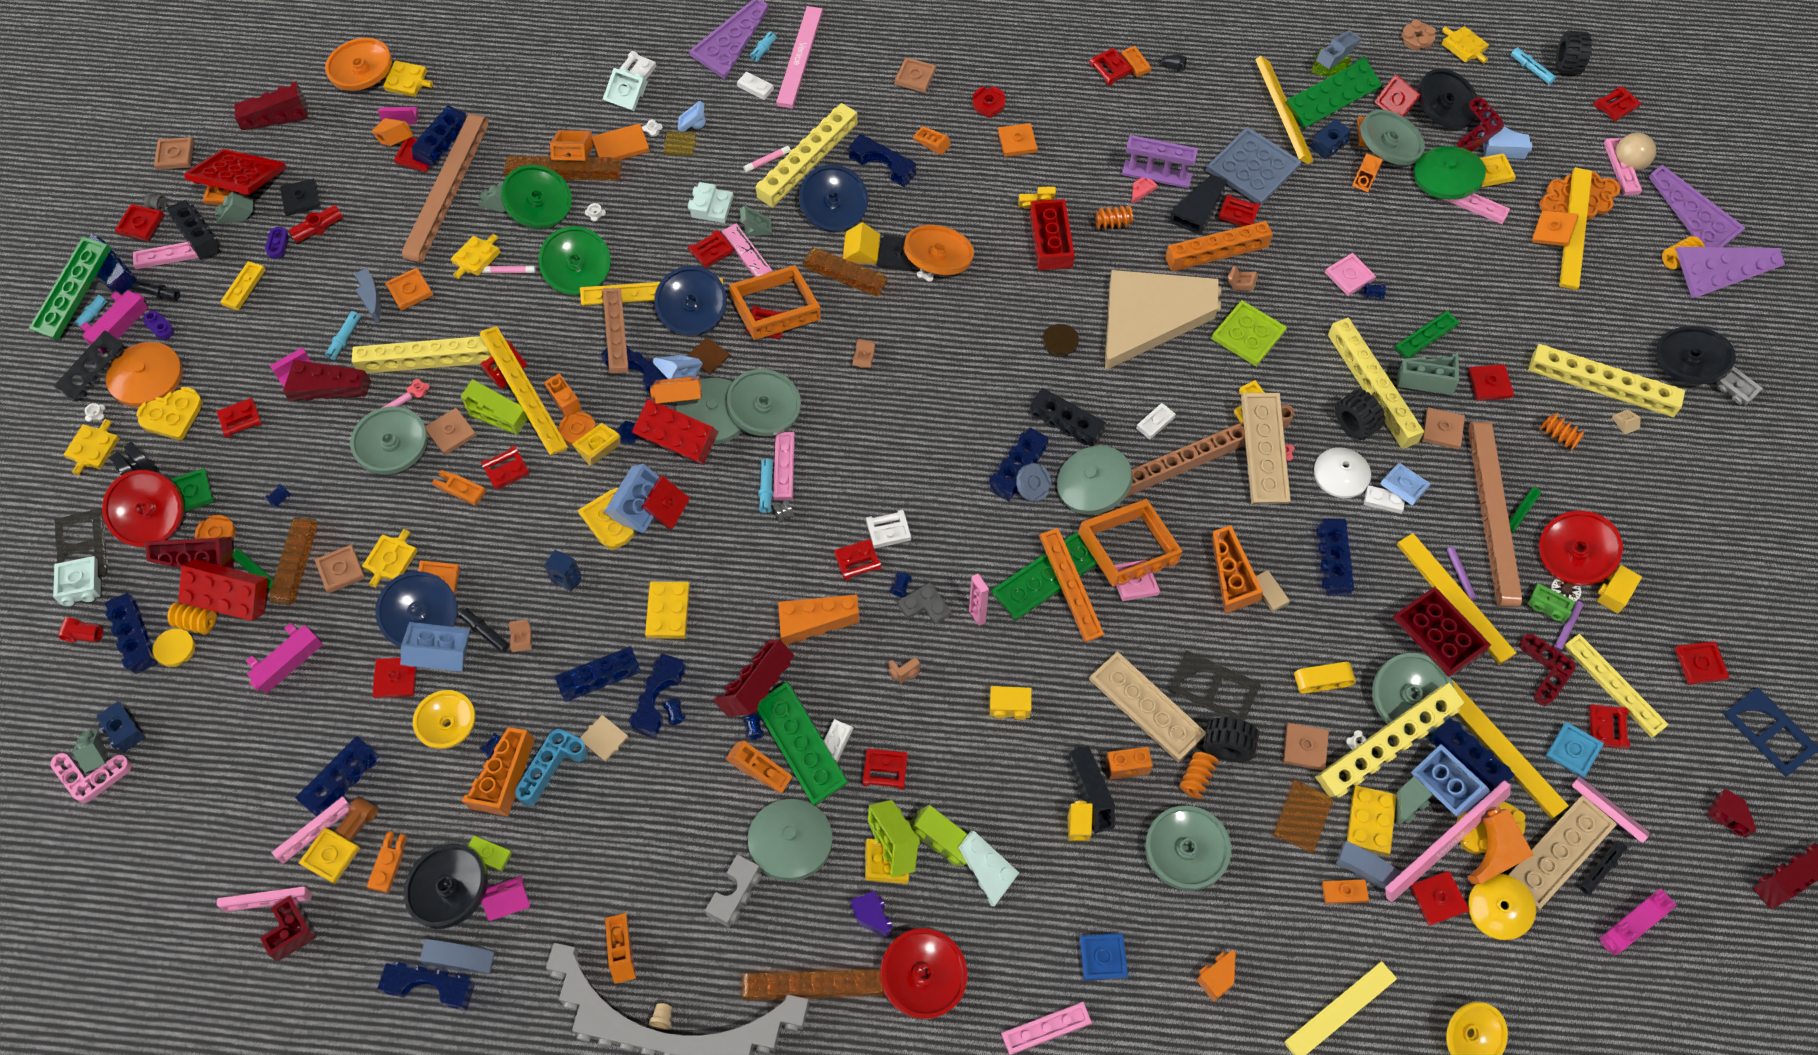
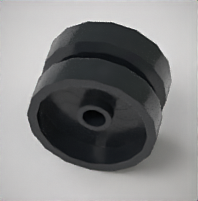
(135, 460)

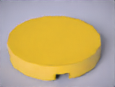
(173, 647)

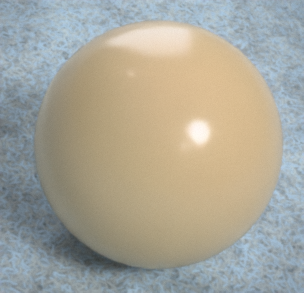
(1636, 151)

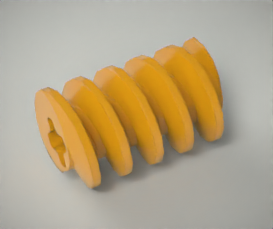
(1670, 255)
(191, 618)

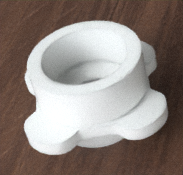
(652, 128)
(594, 212)
(926, 275)
(94, 412)
(1358, 736)

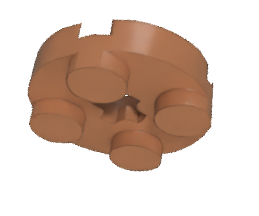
(1425, 33)

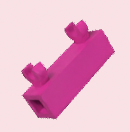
(118, 318)
(283, 659)
(1637, 922)

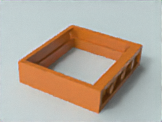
(778, 322)
(1121, 516)

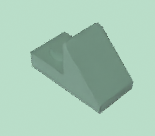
(754, 222)

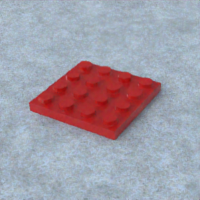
(235, 171)

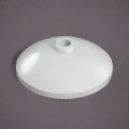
(1336, 478)

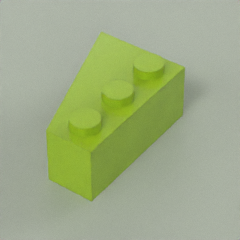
(493, 408)
(939, 834)
(895, 835)

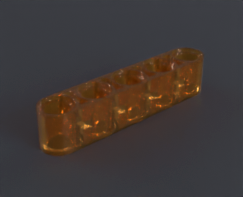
(845, 271)
(293, 561)

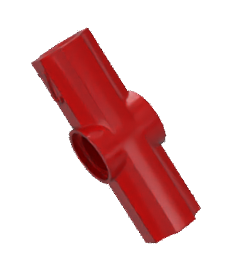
(315, 223)

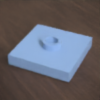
(1405, 483)

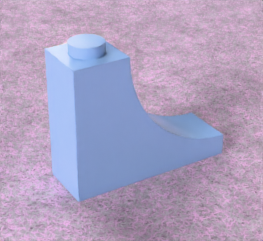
(1508, 142)

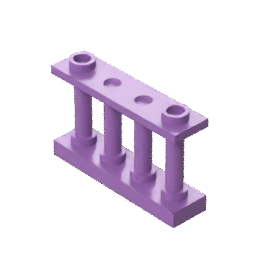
(1159, 150)

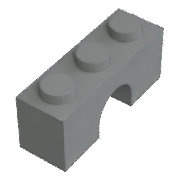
(726, 908)

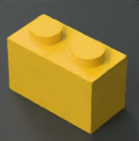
(1618, 589)
(1010, 702)

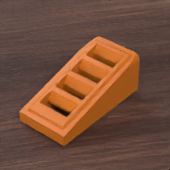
(939, 146)

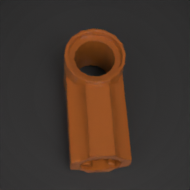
(359, 813)

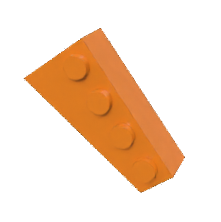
(1235, 575)
(816, 616)
(501, 774)

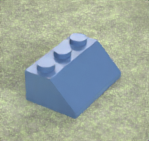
(630, 496)
(435, 646)
(1450, 781)

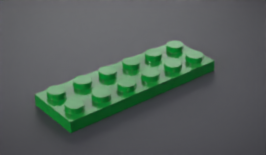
(1334, 93)
(70, 288)
(1038, 580)
(801, 744)

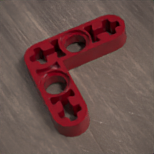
(1486, 127)
(1556, 669)

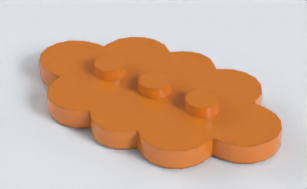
(1600, 197)

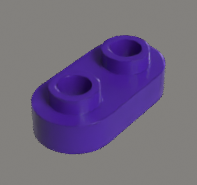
(275, 245)
(158, 325)

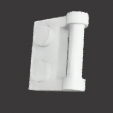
(643, 65)
(890, 533)

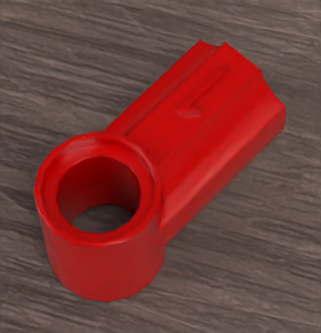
(76, 630)

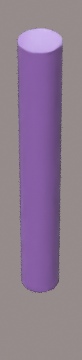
(1461, 573)
(1568, 626)

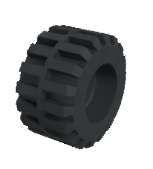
(1573, 52)
(1360, 414)
(1231, 739)

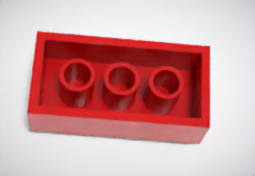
(1051, 234)
(675, 431)
(222, 589)

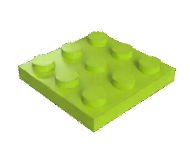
(1249, 333)

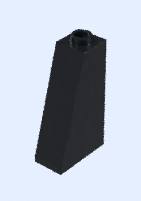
(1199, 205)
(1093, 788)

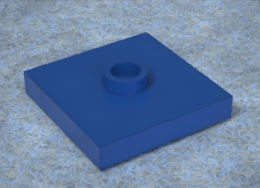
(1103, 957)

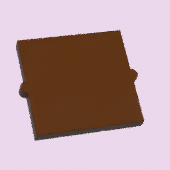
(710, 355)

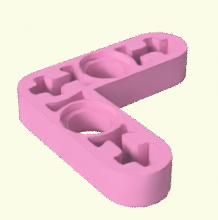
(84, 782)

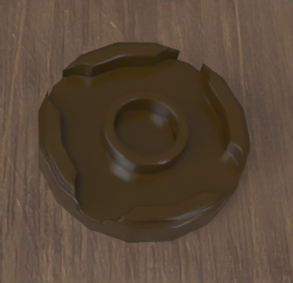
(1060, 340)

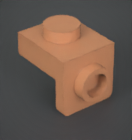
(1242, 280)
(864, 353)
(520, 635)
(907, 671)

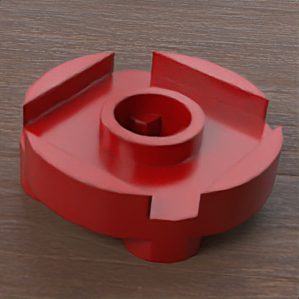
(992, 108)

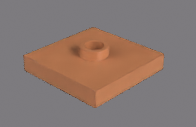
(915, 75)
(174, 153)
(1443, 428)
(450, 431)
(339, 568)
(1305, 746)

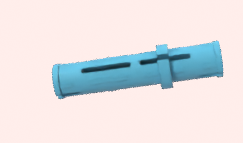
(1528, 62)
(339, 341)
(765, 492)

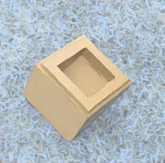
(1627, 421)

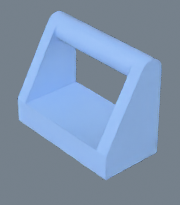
(678, 366)

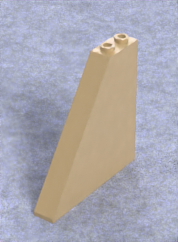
(1154, 309)

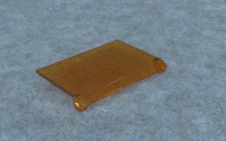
(1303, 816)

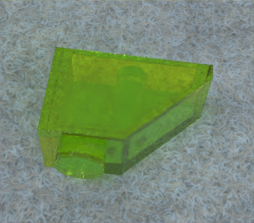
(1323, 71)

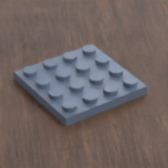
(1254, 165)

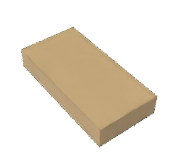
(1272, 593)

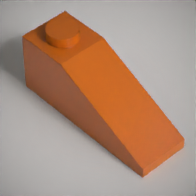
(758, 766)
(620, 948)

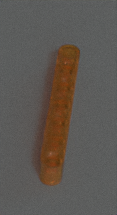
(591, 169)
(811, 984)

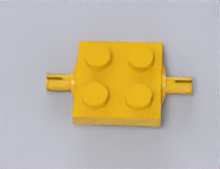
(1465, 44)
(406, 79)
(475, 255)
(91, 447)
(389, 558)

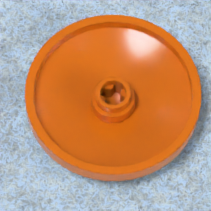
(358, 64)
(938, 249)
(144, 373)

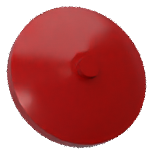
(142, 507)
(1580, 548)
(923, 973)

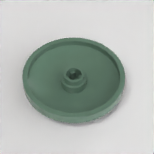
(1392, 137)
(763, 402)
(712, 409)
(389, 440)
(1095, 480)
(1404, 683)
(790, 839)
(1188, 848)

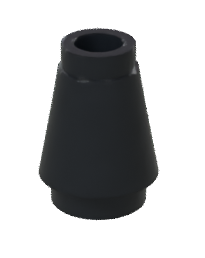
(1175, 62)

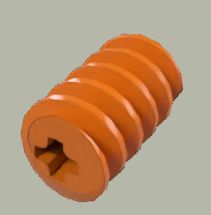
(1113, 217)
(1562, 430)
(1197, 774)

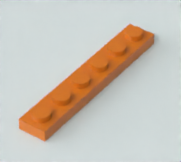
(1071, 585)

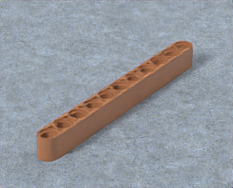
(445, 188)
(1195, 454)
(1495, 515)

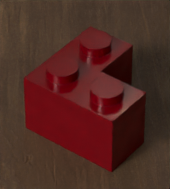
(293, 930)

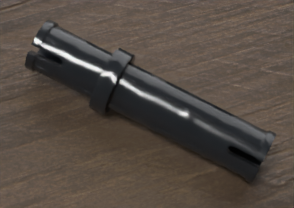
(159, 291)
(478, 625)
(1617, 850)

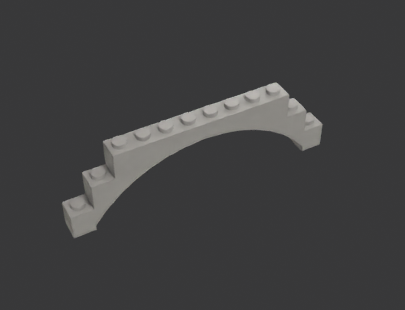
(602, 1023)

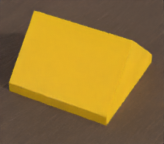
(861, 244)
(597, 443)

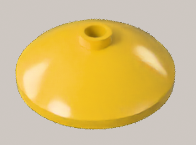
(439, 709)
(1486, 909)
(1486, 1030)

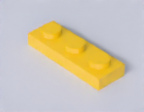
(243, 285)

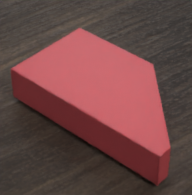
(1142, 188)

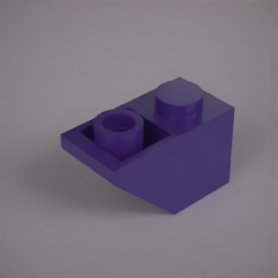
(870, 914)

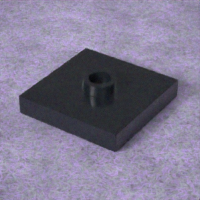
(300, 197)
(893, 254)

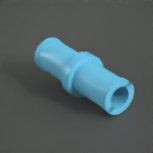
(763, 46)
(91, 311)

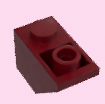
(1733, 813)

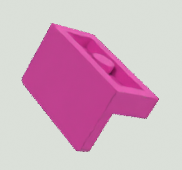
(406, 114)
(282, 367)
(505, 898)

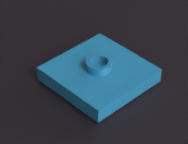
(1574, 750)

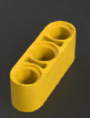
(1324, 677)

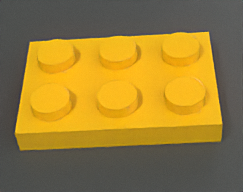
(667, 610)
(1372, 820)

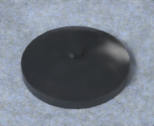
(1447, 98)
(1695, 355)
(445, 886)

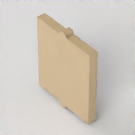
(603, 738)

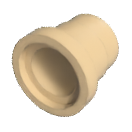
(661, 1017)

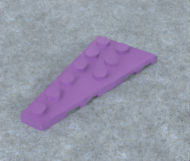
(725, 44)
(1717, 267)

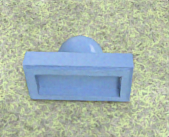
(692, 117)

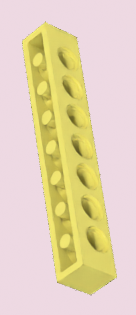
(806, 155)
(420, 354)
(1607, 380)
(1376, 382)
(1450, 704)

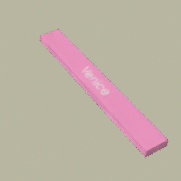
(799, 57)
(1447, 841)

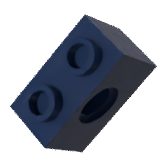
(1330, 139)
(563, 570)
(127, 735)

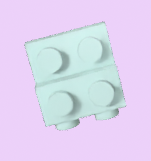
(625, 88)
(710, 203)
(76, 581)

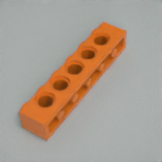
(1218, 246)

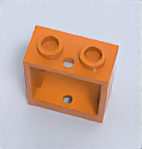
(574, 142)
(676, 389)

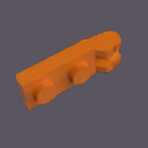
(460, 487)
(387, 863)

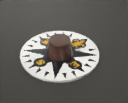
(1567, 590)

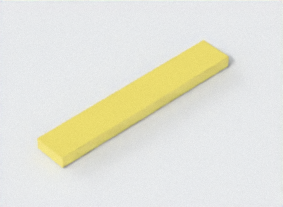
(1615, 685)
(1340, 1010)

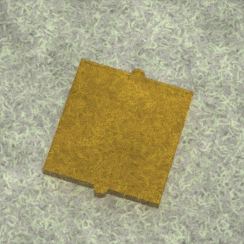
(679, 143)

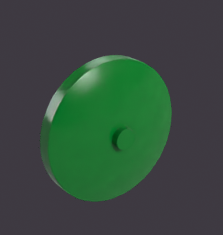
(1449, 172)
(536, 196)
(574, 259)

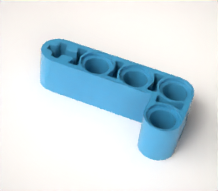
(547, 769)

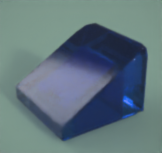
(625, 432)

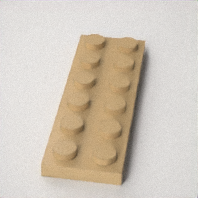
(1265, 448)
(1148, 706)
(1563, 849)

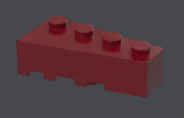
(272, 108)
(325, 381)
(181, 551)
(755, 680)
(1789, 878)

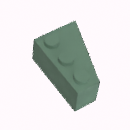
(1430, 375)

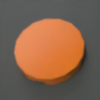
(575, 426)
(216, 527)

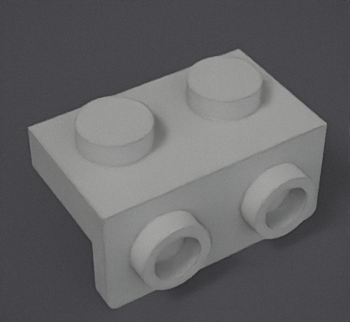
(1739, 386)

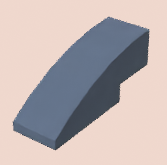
(1338, 49)
(369, 294)
(1366, 865)
(456, 957)

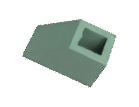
(492, 198)
(234, 208)
(90, 750)
(1410, 799)

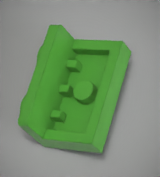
(1551, 603)

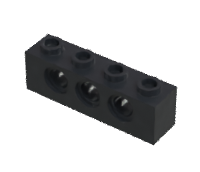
(194, 229)
(105, 341)
(1063, 409)

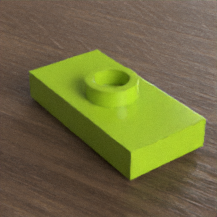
(492, 854)

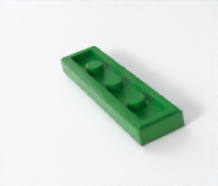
(1426, 335)

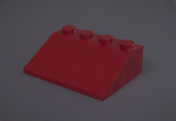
(1442, 632)

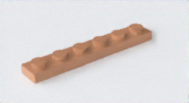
(615, 330)

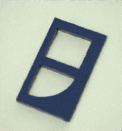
(1760, 702)

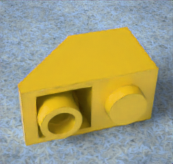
(1080, 821)

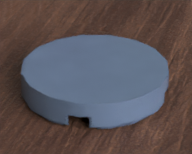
(1033, 482)

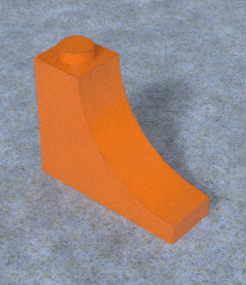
(1504, 846)

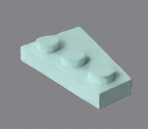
(988, 866)

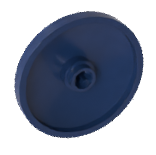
(833, 198)
(690, 301)
(416, 599)

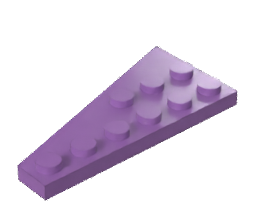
(1695, 211)

